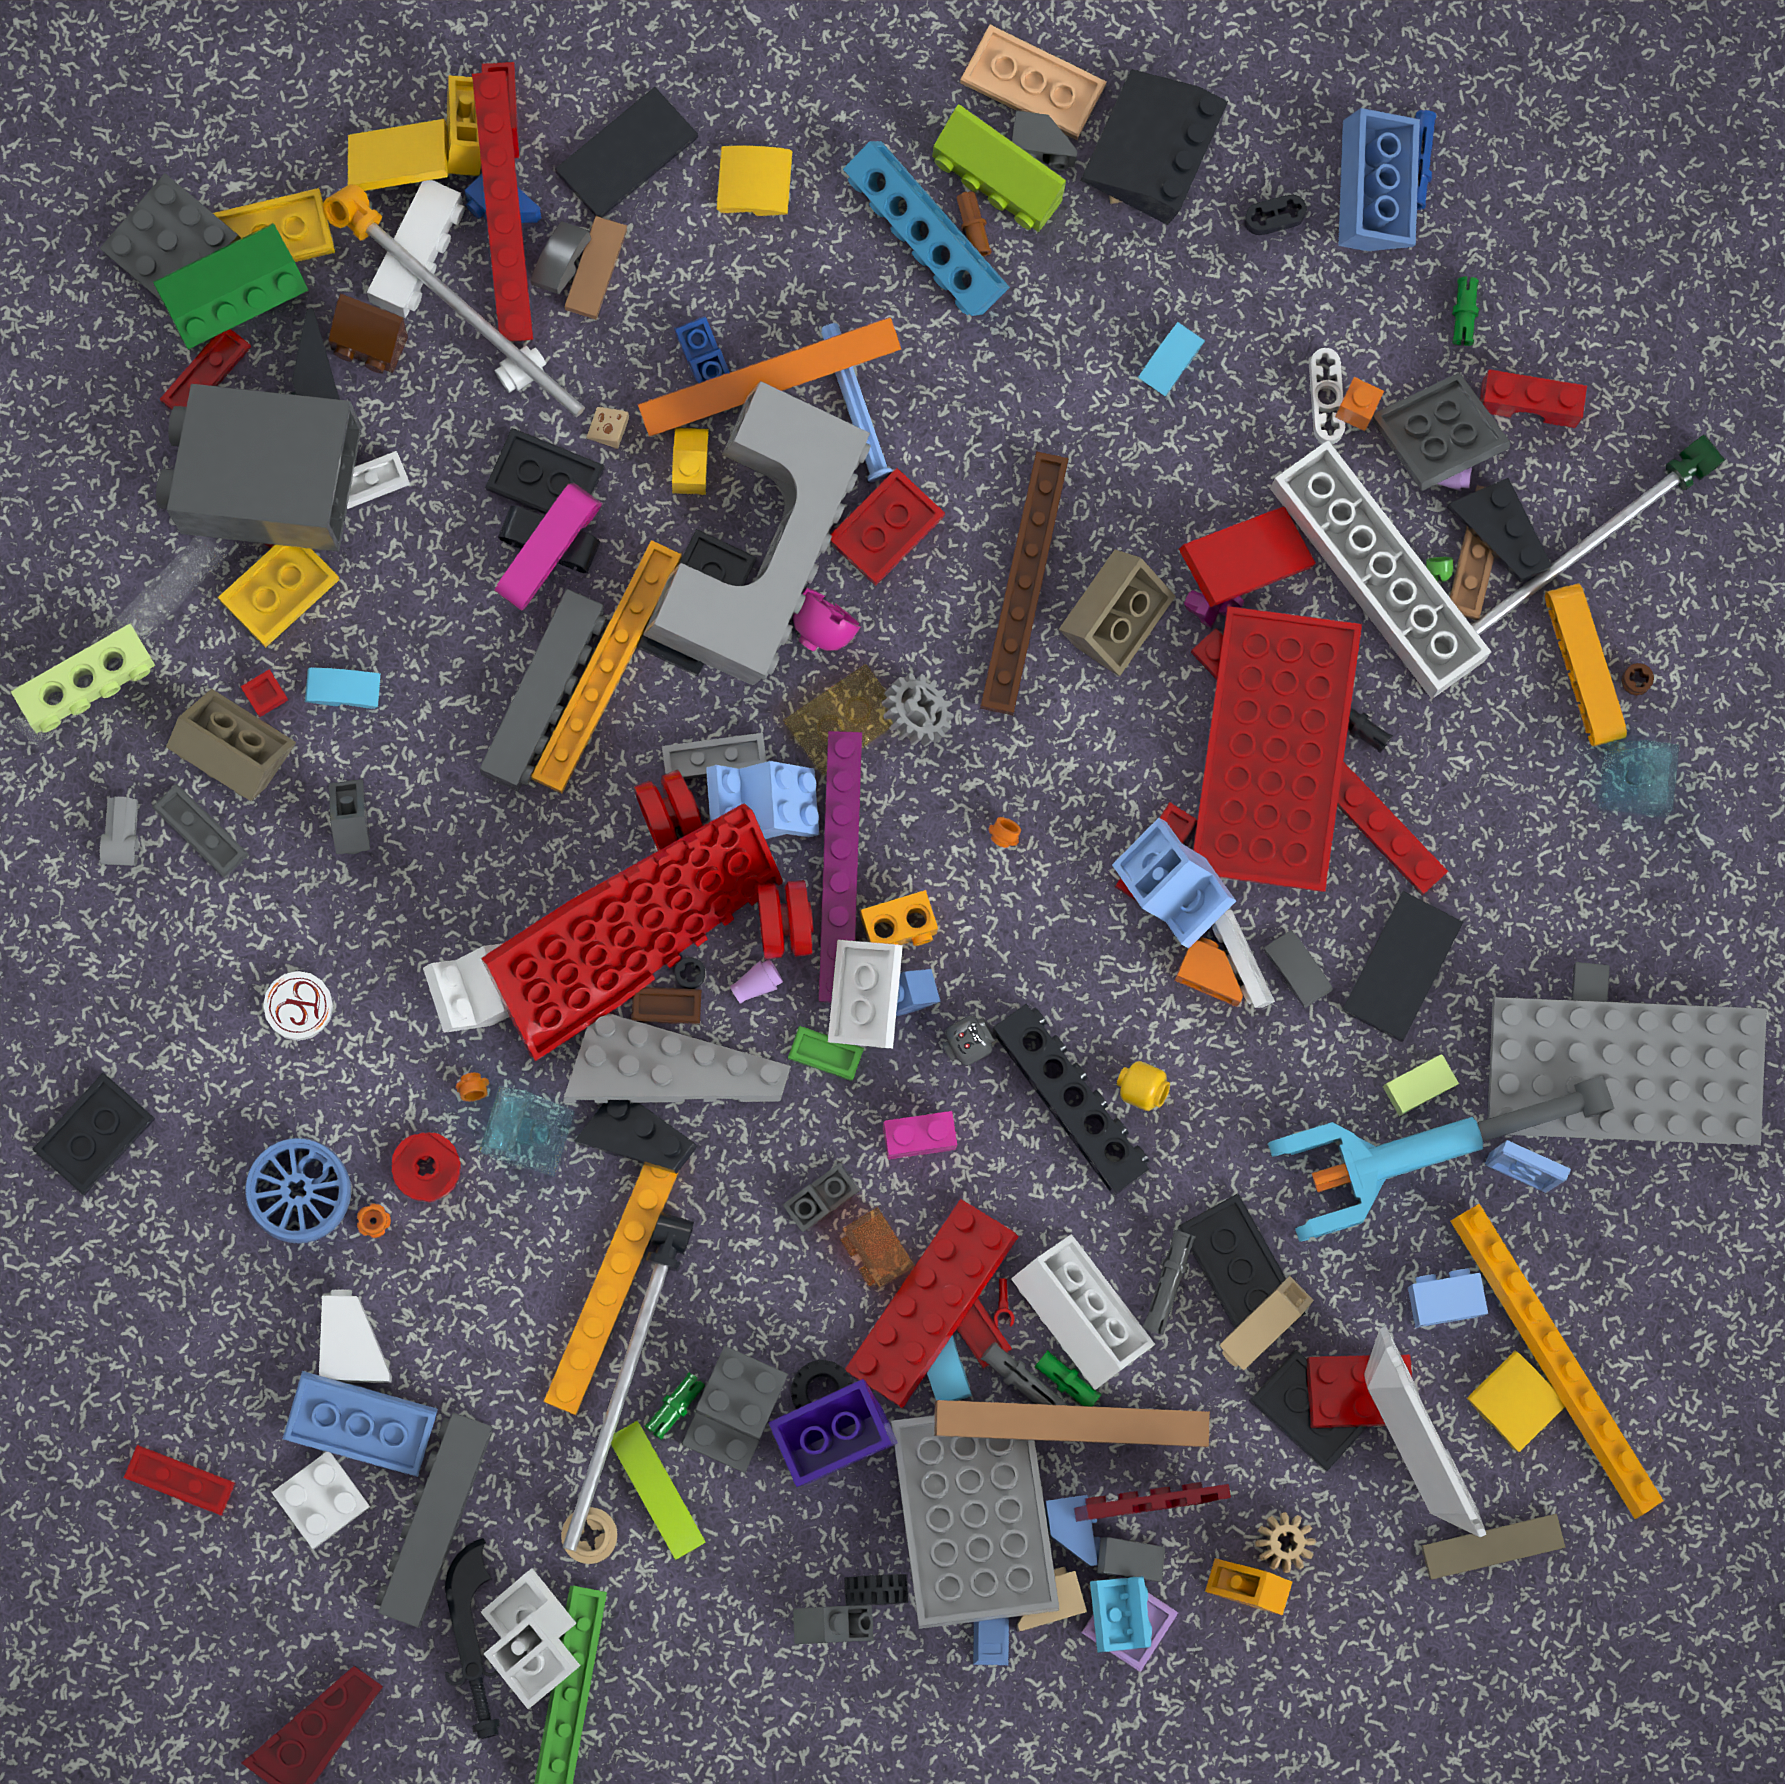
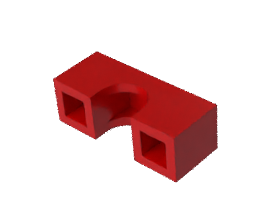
(1514, 393)

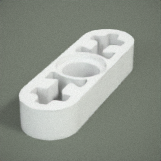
(1316, 373)

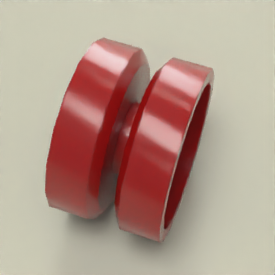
(673, 811)
(785, 919)

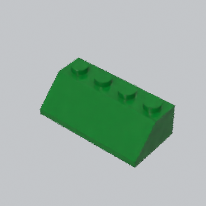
(230, 286)

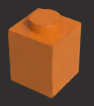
(1359, 404)

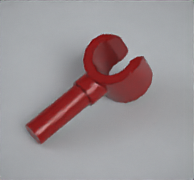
(1003, 1303)

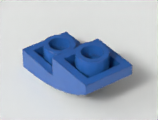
(701, 350)

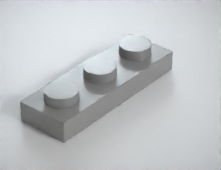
(732, 752)

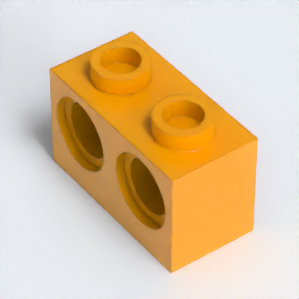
(895, 914)

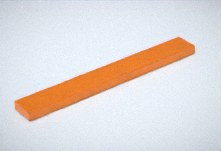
(779, 372)

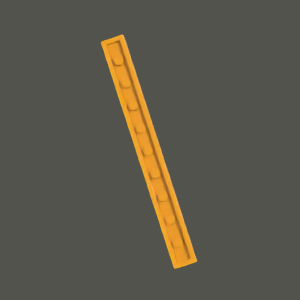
(1557, 1361)

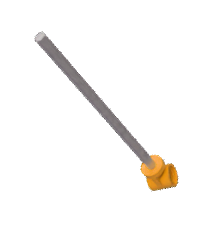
(351, 209)

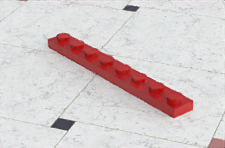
(502, 205)

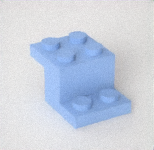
(776, 792)
(1173, 883)

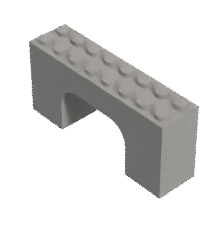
(813, 466)

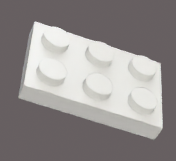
(865, 993)

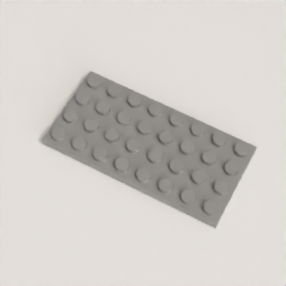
(1666, 1067)

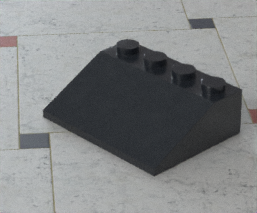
(1154, 143)

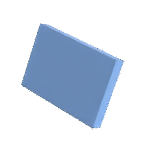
(1527, 1166)

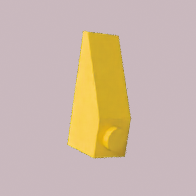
(462, 128)

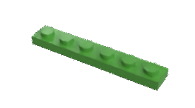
(570, 1697)

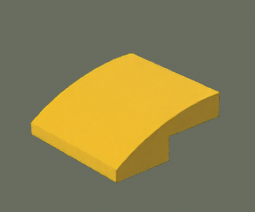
(754, 180)
(1516, 1401)

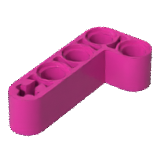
(547, 545)

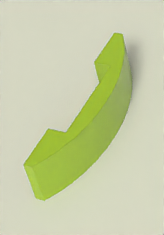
(656, 1490)

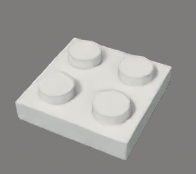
(321, 1499)

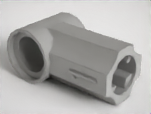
(120, 837)

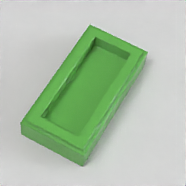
(816, 1052)

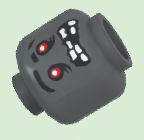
(968, 1040)

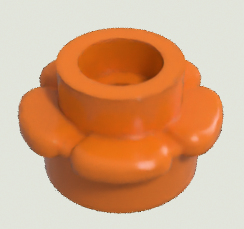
(1005, 832)
(472, 1087)
(373, 1211)

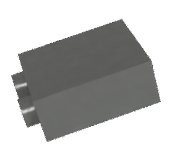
(261, 467)

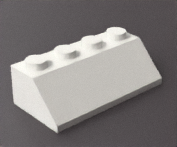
(1082, 1311)

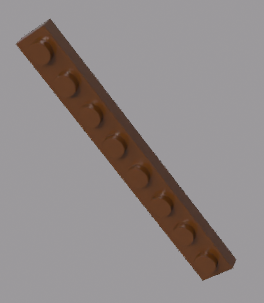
(1024, 583)

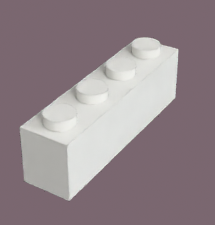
(423, 236)

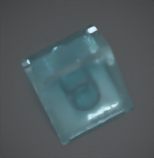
(1639, 777)
(526, 1131)

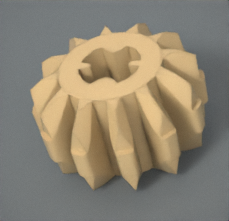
(1297, 1539)

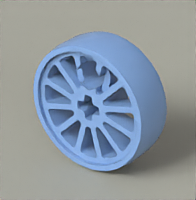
(317, 1152)

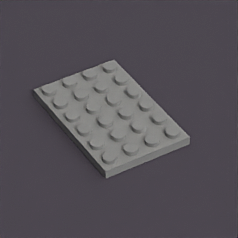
(973, 1526)

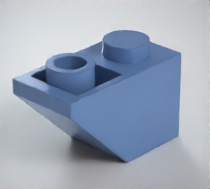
(916, 991)
(1069, 1534)

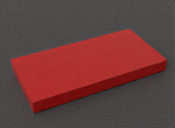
(1247, 556)

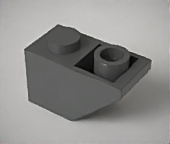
(1043, 140)
(833, 1624)

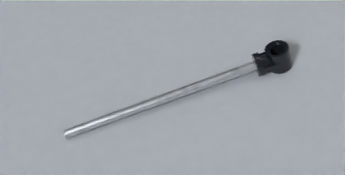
(670, 1237)

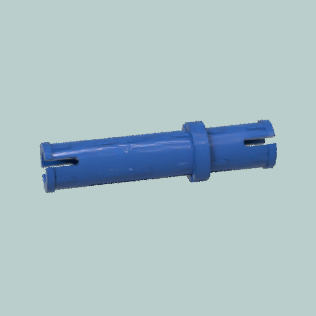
(1427, 123)

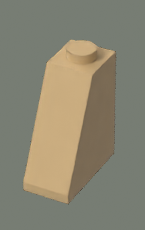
(1265, 1324)

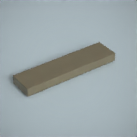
(1495, 1547)

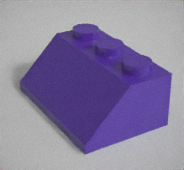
(832, 1433)

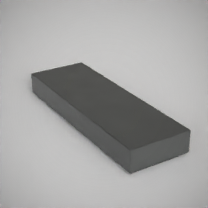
(200, 831)

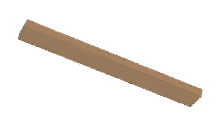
(1071, 1423)

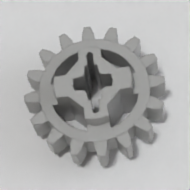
(917, 709)

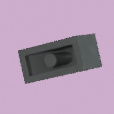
(349, 817)

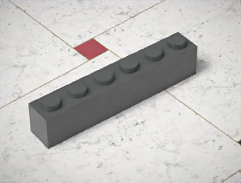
(542, 690)
(435, 1520)

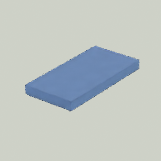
(360, 1423)

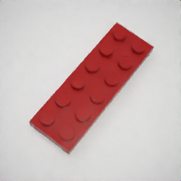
(931, 1303)

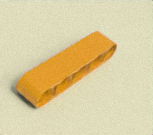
(1587, 664)

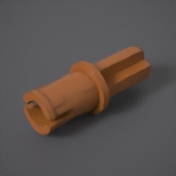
(973, 222)

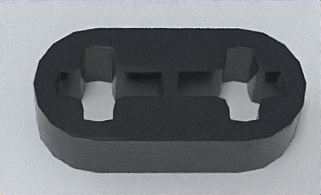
(1273, 207)

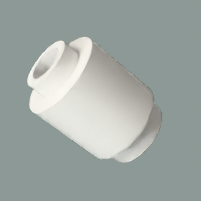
(512, 376)

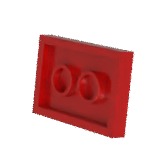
(886, 526)
(1340, 1392)

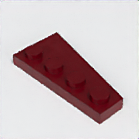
(1159, 1499)

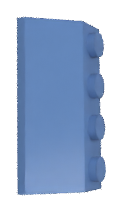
(1378, 181)

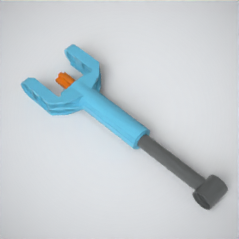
(1370, 1165)

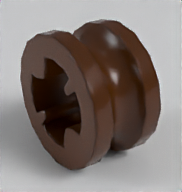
(1644, 672)

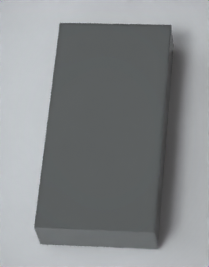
(1131, 1559)

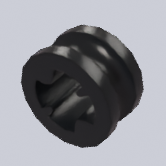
(699, 978)

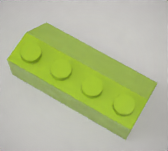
(998, 169)

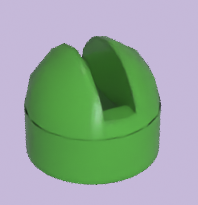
(1440, 566)

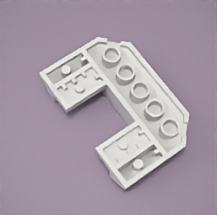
(1417, 1438)

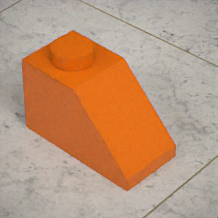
(1209, 972)

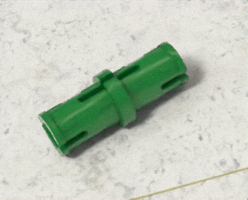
(1465, 311)
(1067, 1380)
(674, 1406)

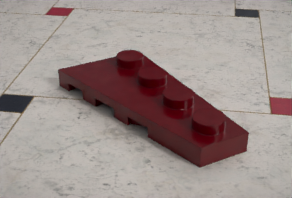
(315, 1734)

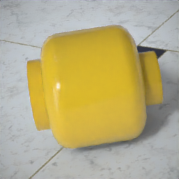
(1143, 1085)

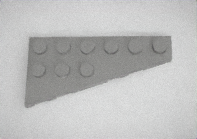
(657, 1065)

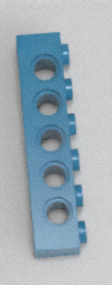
(986, 282)

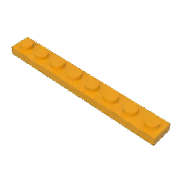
(605, 668)
(610, 1289)

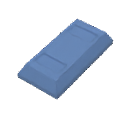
(991, 1642)

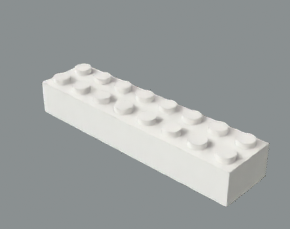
(1380, 569)

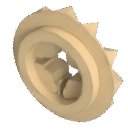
(604, 1544)

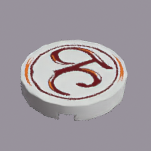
(298, 1005)

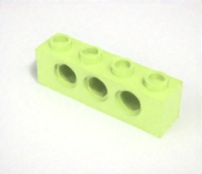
(91, 661)

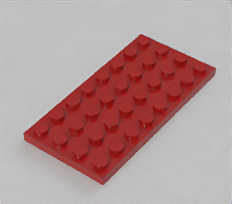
(1277, 747)

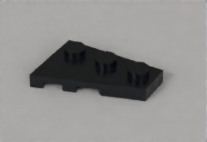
(1504, 528)
(636, 1134)

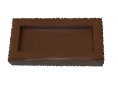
(667, 1006)

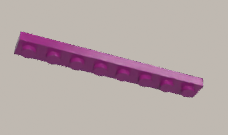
(840, 851)

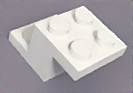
(465, 992)
(530, 1647)

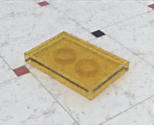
(846, 707)

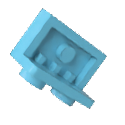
(1121, 1614)

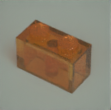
(876, 1249)

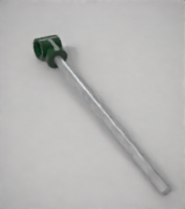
(1697, 460)

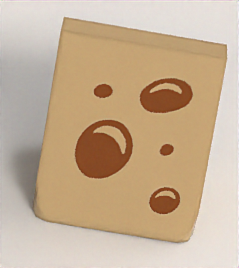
(608, 426)

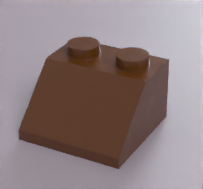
(367, 334)

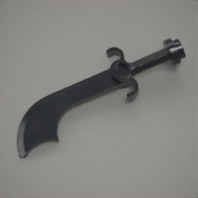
(462, 1581)

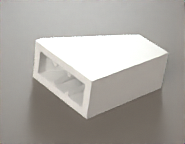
(348, 1342)

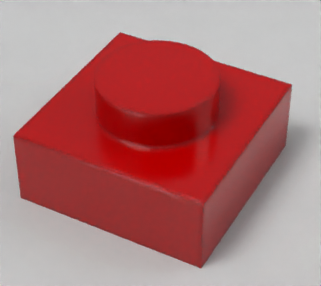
(264, 693)

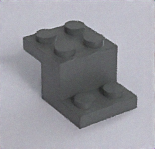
(734, 1409)

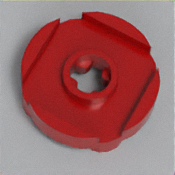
(422, 1147)

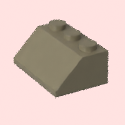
(1117, 611)
(230, 744)

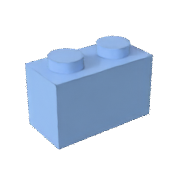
(1448, 1298)

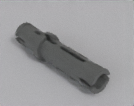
(1169, 1281)
(998, 1357)

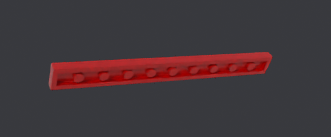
(1360, 805)

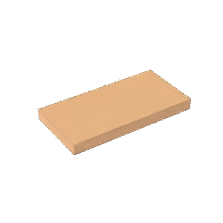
(1033, 81)

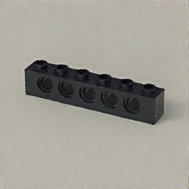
(1114, 1175)

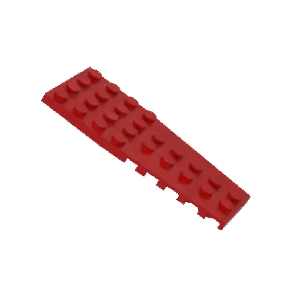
(623, 930)

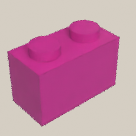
(919, 1135)

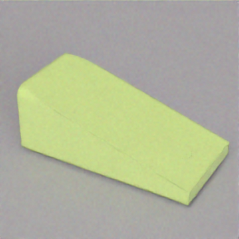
(1420, 1085)

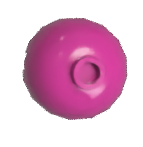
(823, 623)

